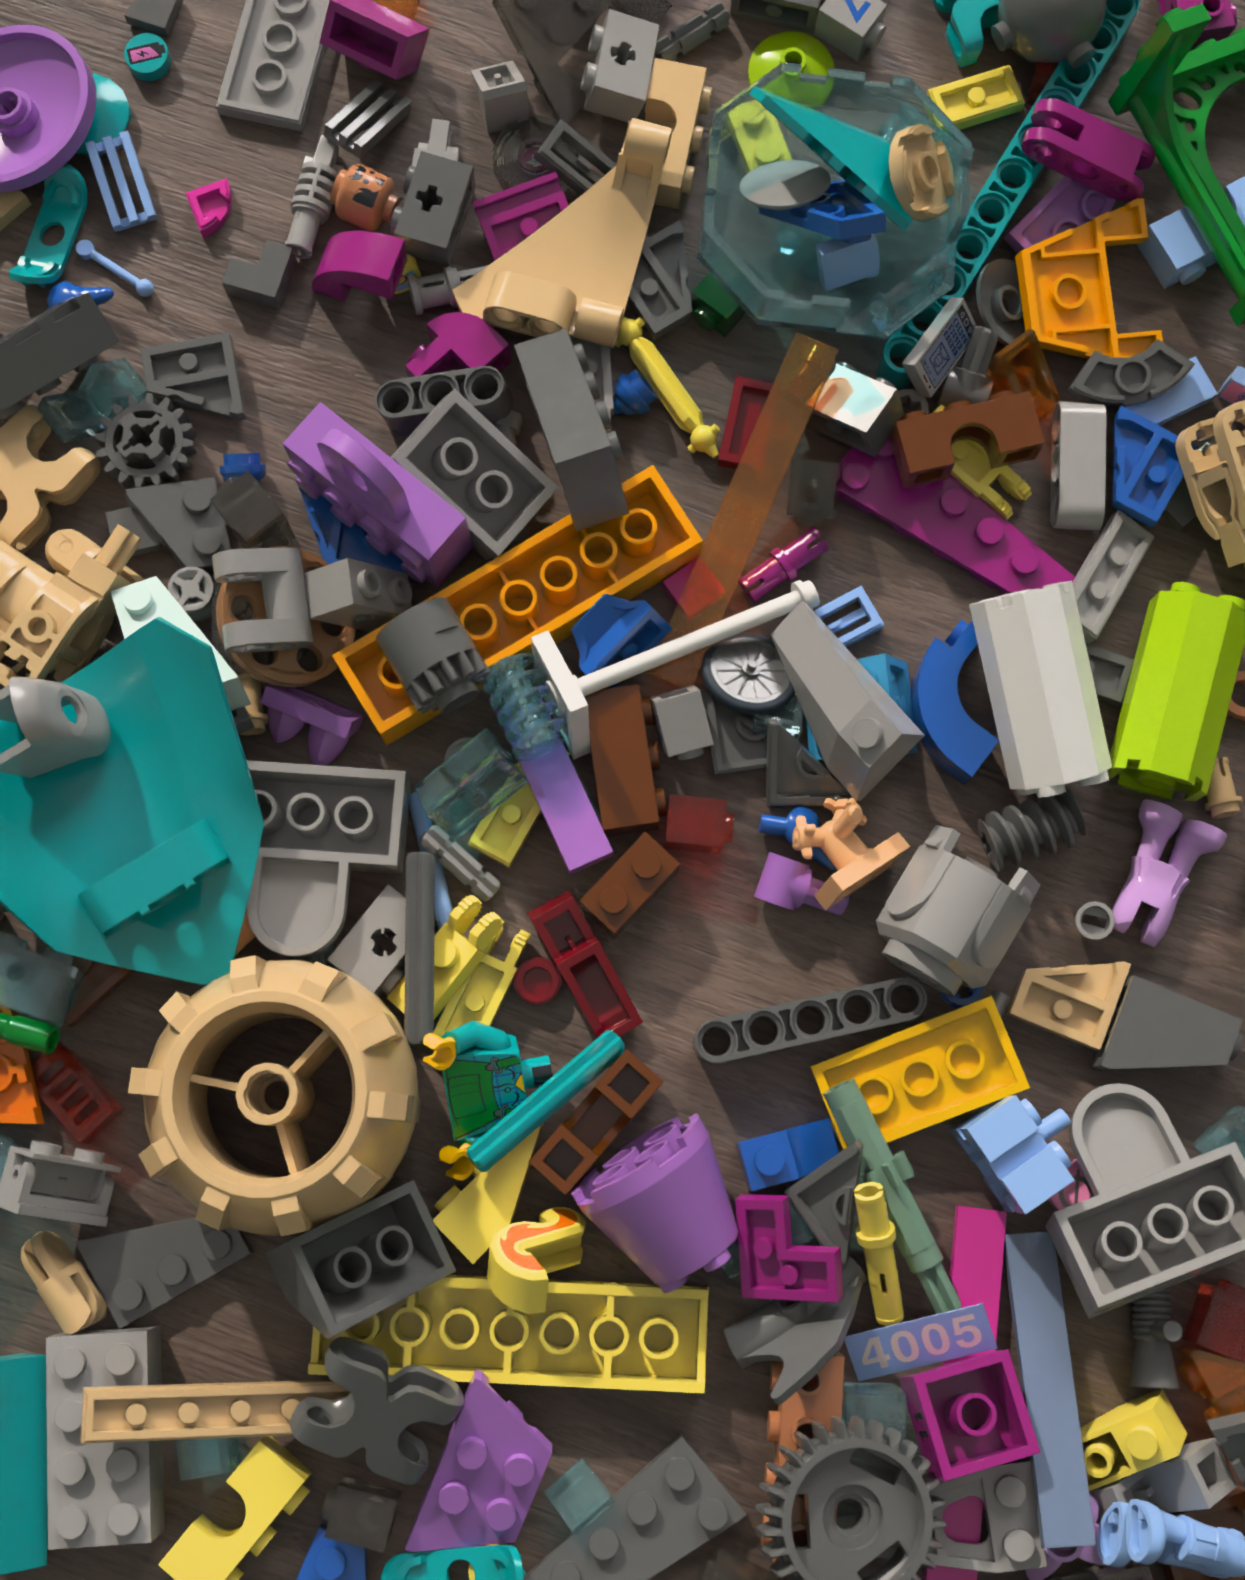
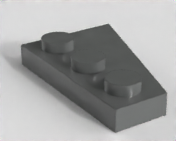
(158, 1263)

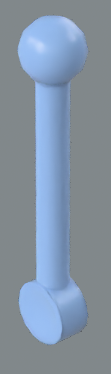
(87, 251)

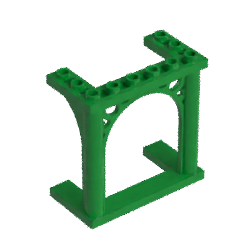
(1147, 91)

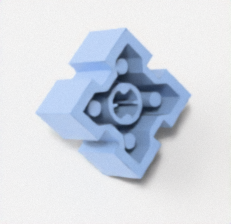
(1012, 1152)

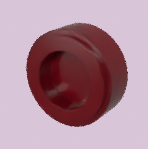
(537, 981)

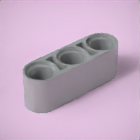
(1078, 466)

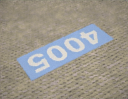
(920, 1342)

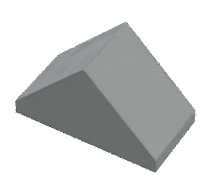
(501, 95)

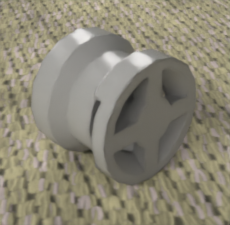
(187, 585)

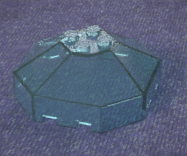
(774, 264)

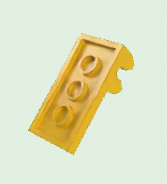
(930, 1070)

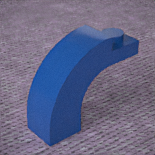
(950, 734)

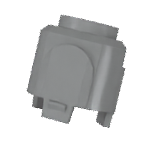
(952, 916)

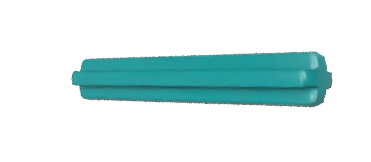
(545, 1101)

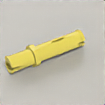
(876, 1237)

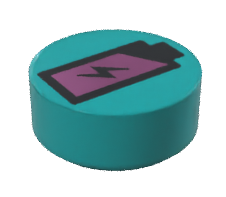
(147, 57)

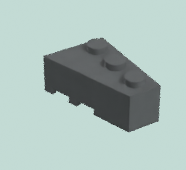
(49, 347)

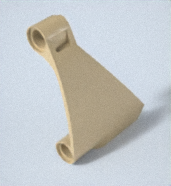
(581, 261)

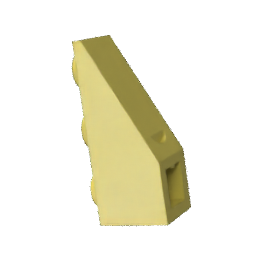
(487, 1202)
(1131, 1439)

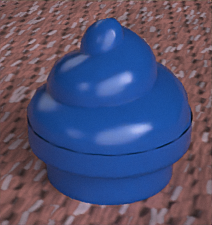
(632, 394)
(240, 463)

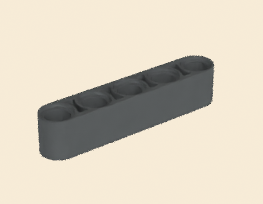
(830, 1010)

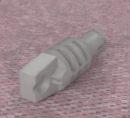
(312, 197)

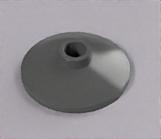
(1000, 299)

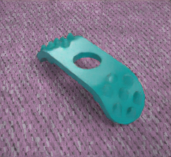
(64, 206)
(488, 1562)

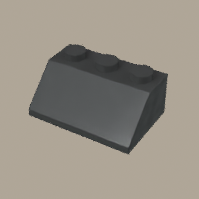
(362, 1261)

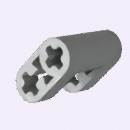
(284, 596)

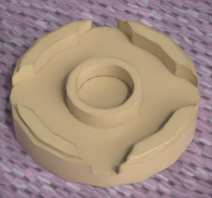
(920, 172)

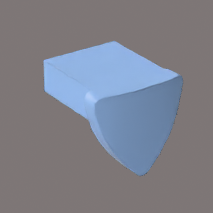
(847, 262)

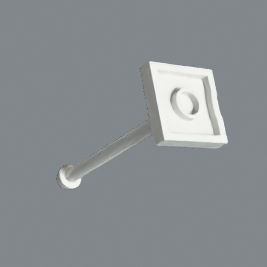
(570, 692)

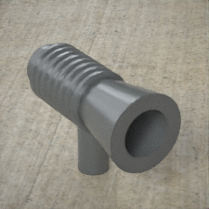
(1153, 1332)

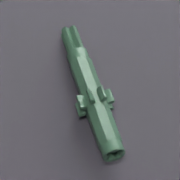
(892, 1171)

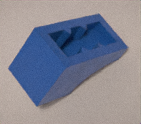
(786, 1154)

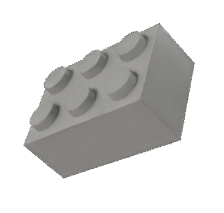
(476, 472)

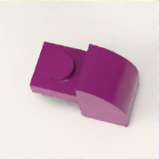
(461, 343)

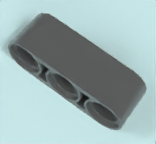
(426, 390)

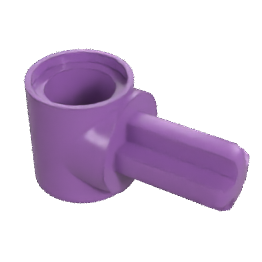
(791, 884)

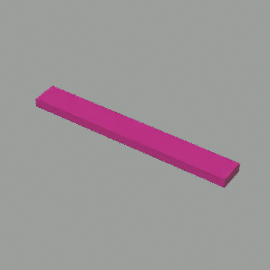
(977, 1280)

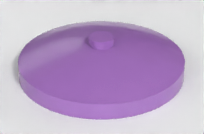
(43, 104)

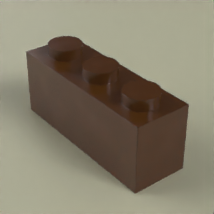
(624, 761)

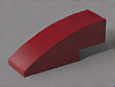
(584, 966)

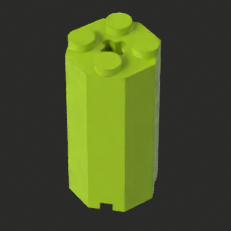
(1178, 693)

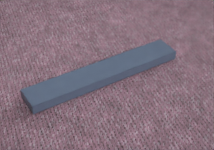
(1048, 1391)

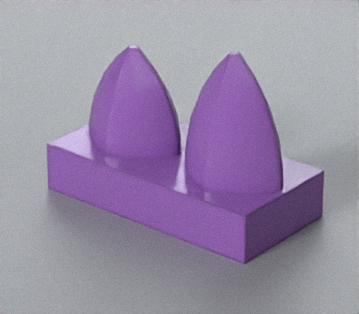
(329, 721)

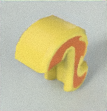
(528, 1251)

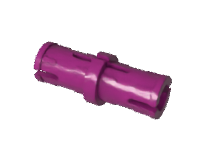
(783, 564)

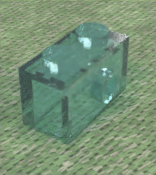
(36, 982)

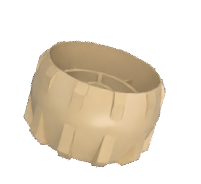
(181, 1069)

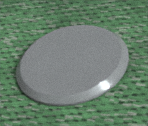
(785, 184)

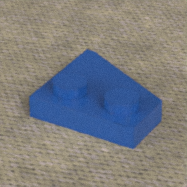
(1143, 467)

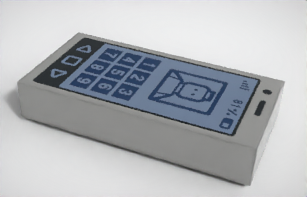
(940, 347)

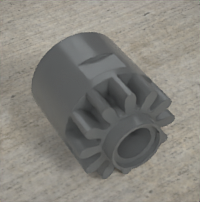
(433, 656)

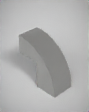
(1180, 1484)

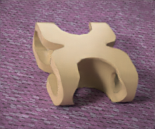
(31, 483)

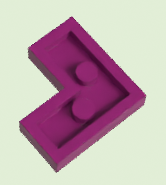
(776, 1267)

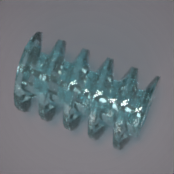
(521, 708)

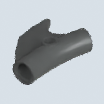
(797, 1334)

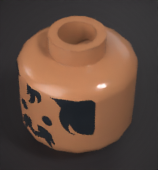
(364, 197)

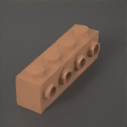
(811, 1403)

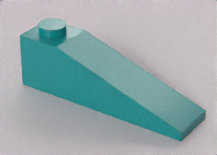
(848, 150)

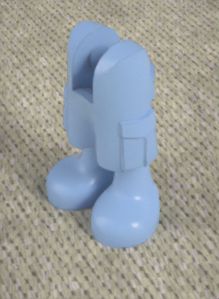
(1151, 1535)

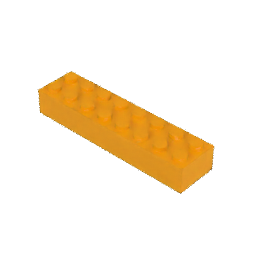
(538, 589)

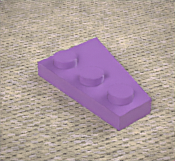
(1062, 208)

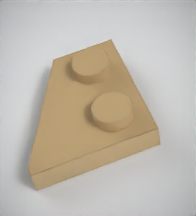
(1070, 1000)

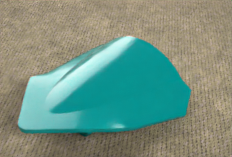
(156, 838)

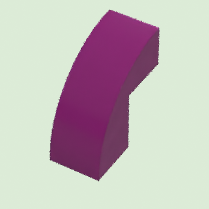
(360, 261)

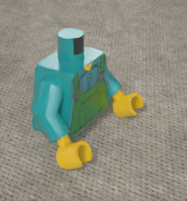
(481, 1083)

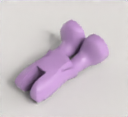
(1155, 880)

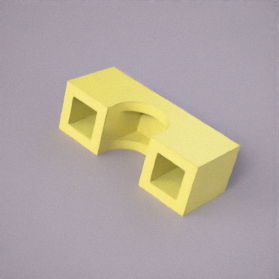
(268, 1482)

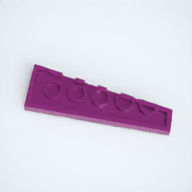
(948, 522)

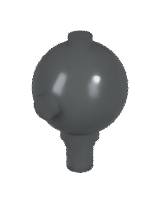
(1049, 29)

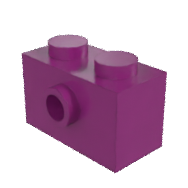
(374, 36)

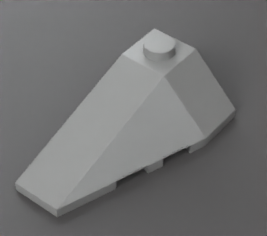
(847, 710)

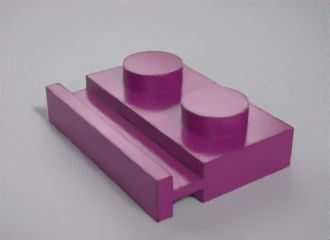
(518, 212)

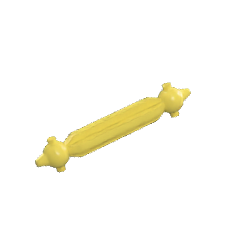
(668, 387)

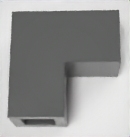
(262, 282)

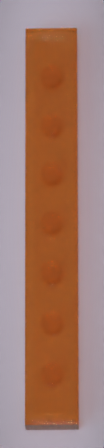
(748, 500)

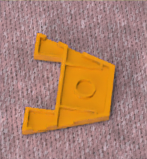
(1069, 288)

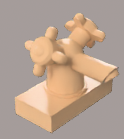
(845, 850)

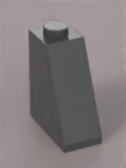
(1166, 1031)

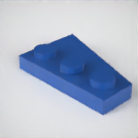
(838, 214)

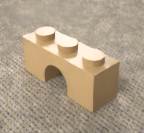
(676, 100)

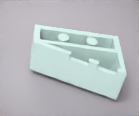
(150, 599)

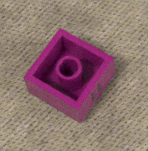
(969, 1415)

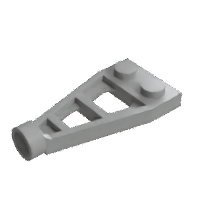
(1010, 1518)

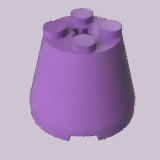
(663, 1202)

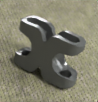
(376, 1410)

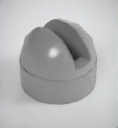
(1097, 910)

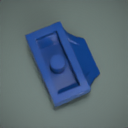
(616, 631)

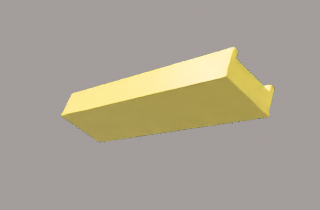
(585, 1339)

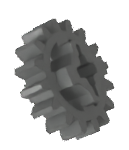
(129, 457)

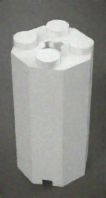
(1041, 689)

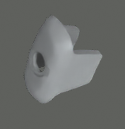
(49, 735)

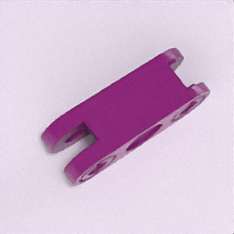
(1087, 149)

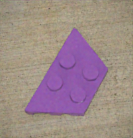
(482, 1475)

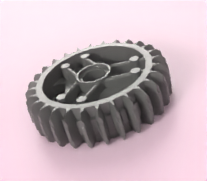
(887, 1510)

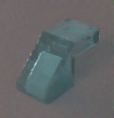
(79, 412)

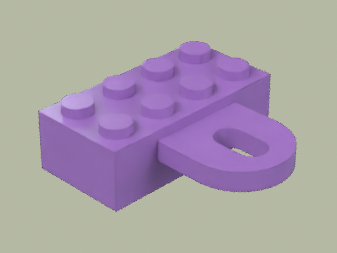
(377, 496)

